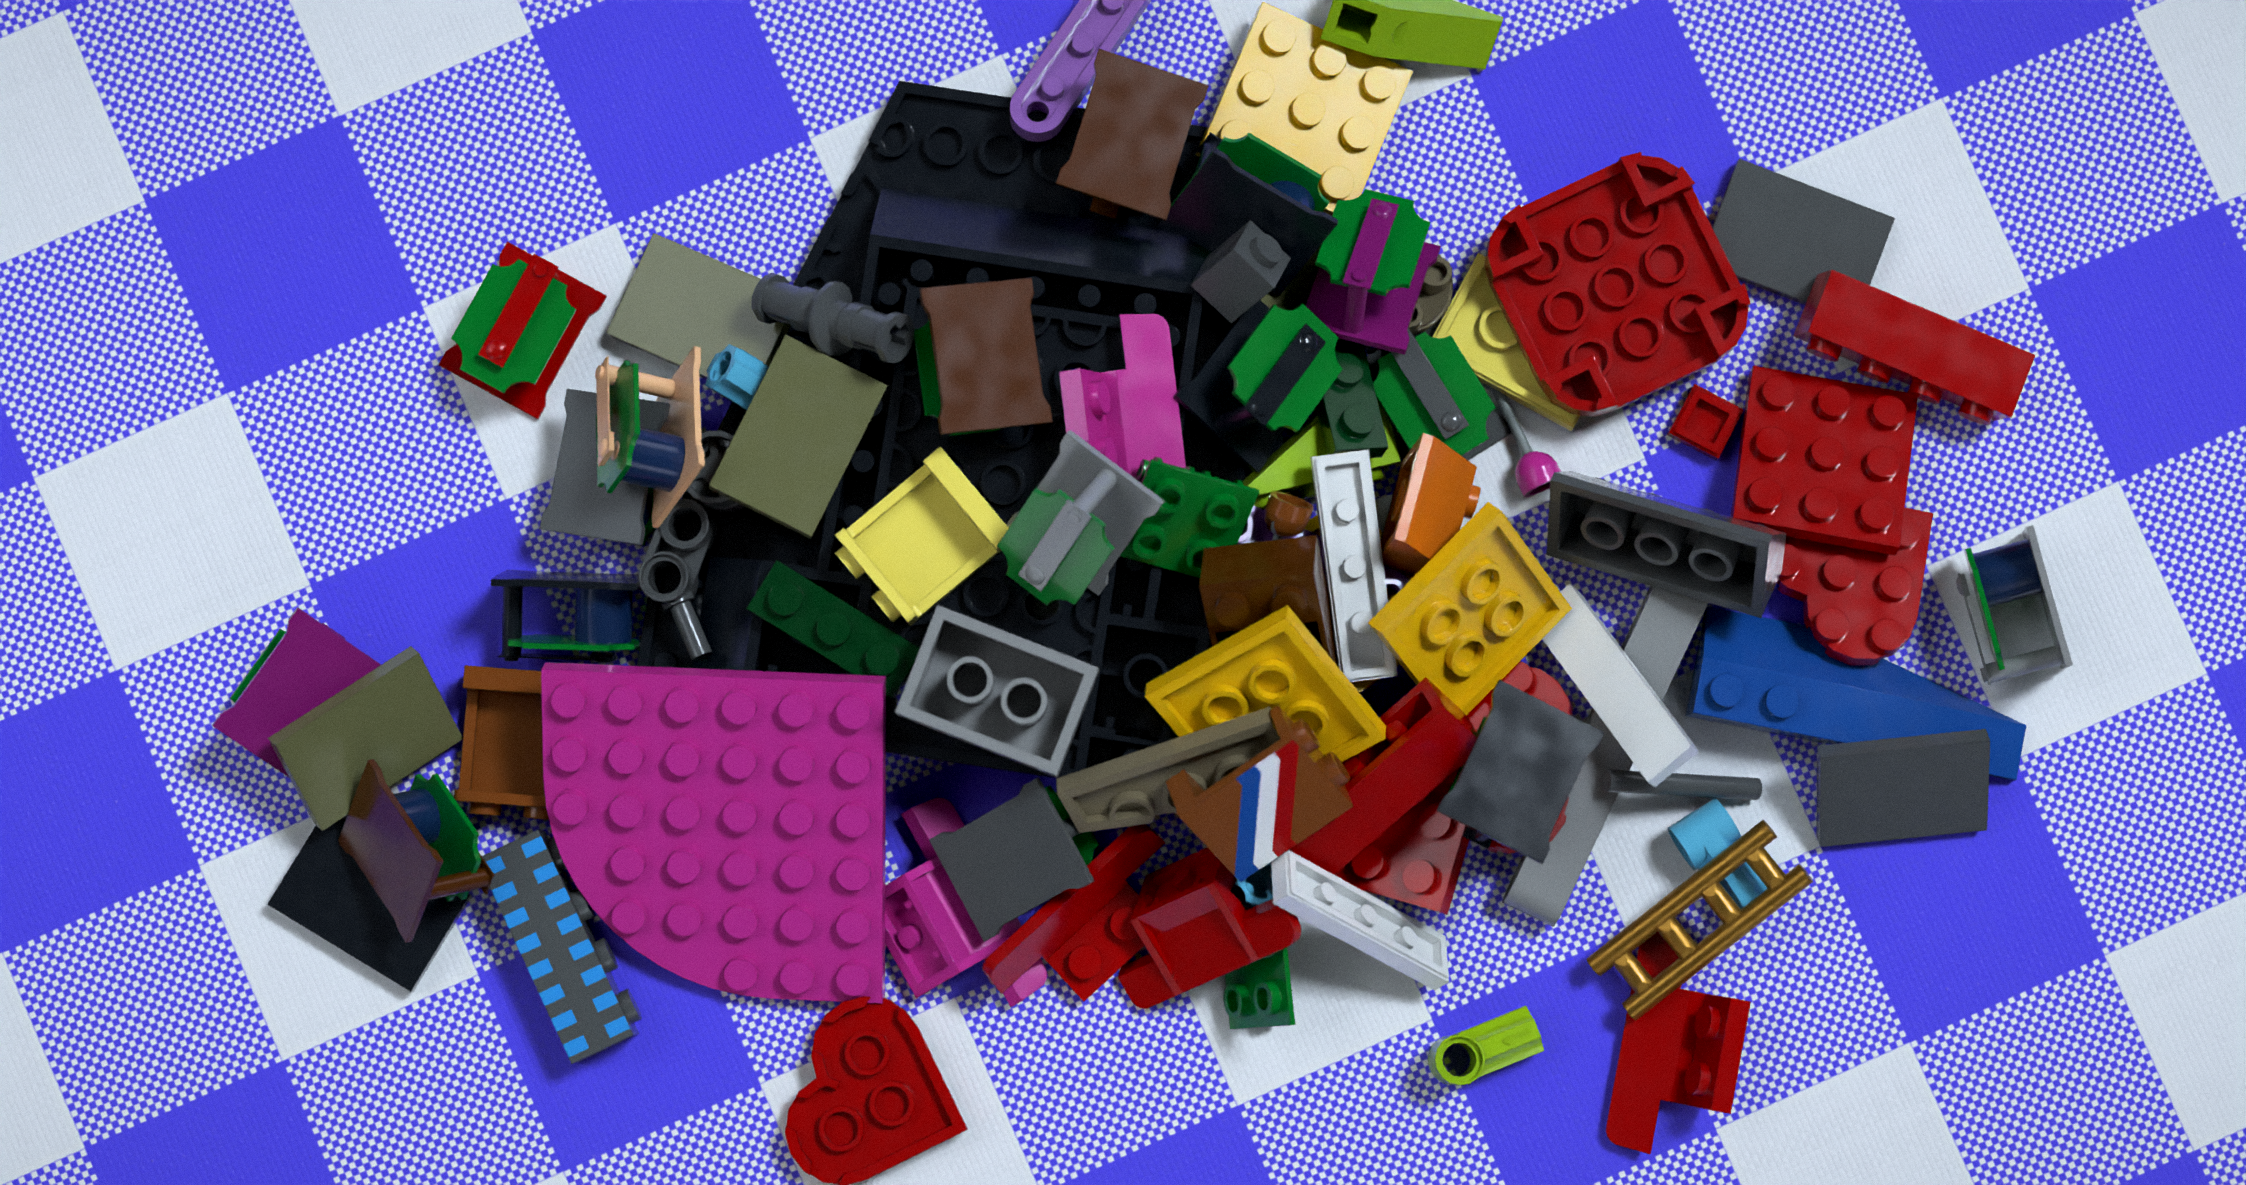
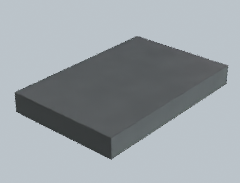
(1789, 232)
(1902, 787)

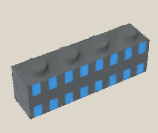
(560, 948)

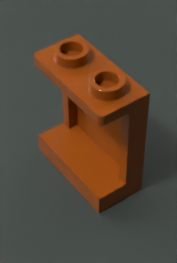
(502, 742)

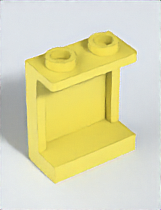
(922, 539)

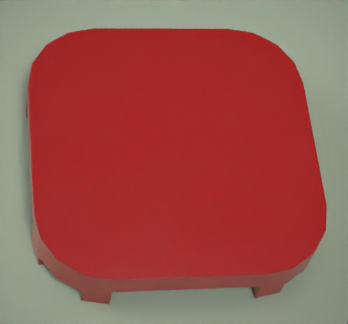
(1616, 285)

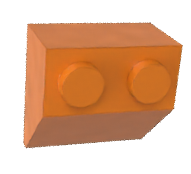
(1427, 504)

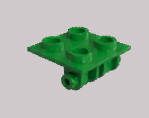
(1194, 516)
(1260, 993)

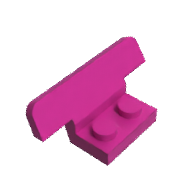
(1131, 409)
(928, 922)

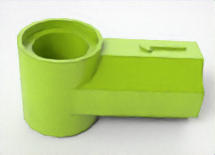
(1489, 1046)

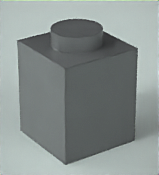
(1241, 271)

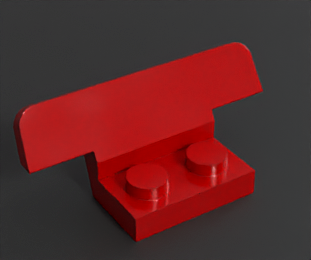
(1085, 929)
(1198, 929)
(1674, 1053)

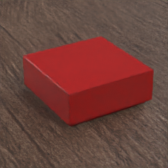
(1705, 422)

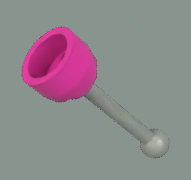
(1534, 467)

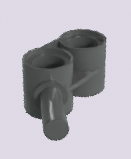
(688, 556)

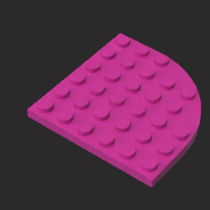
(726, 820)

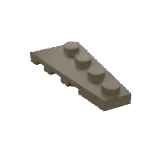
(1134, 785)

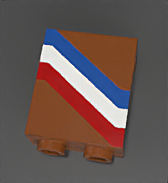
(1266, 801)

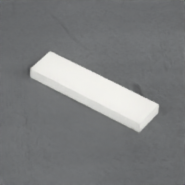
(1352, 562)
(1618, 691)
(1359, 919)

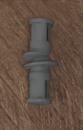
(832, 318)

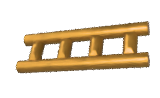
(1735, 921)

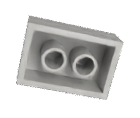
(997, 691)

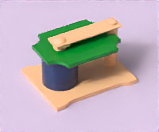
(642, 456)

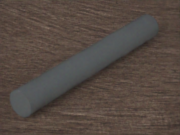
(1683, 785)

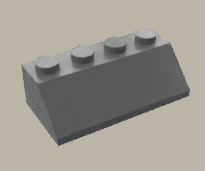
(1663, 542)

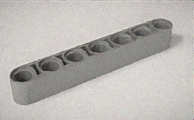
(1656, 649)

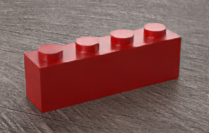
(1914, 347)
(1421, 748)

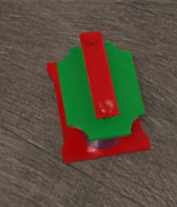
(520, 329)

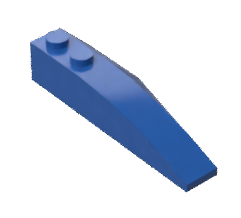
(1783, 683)

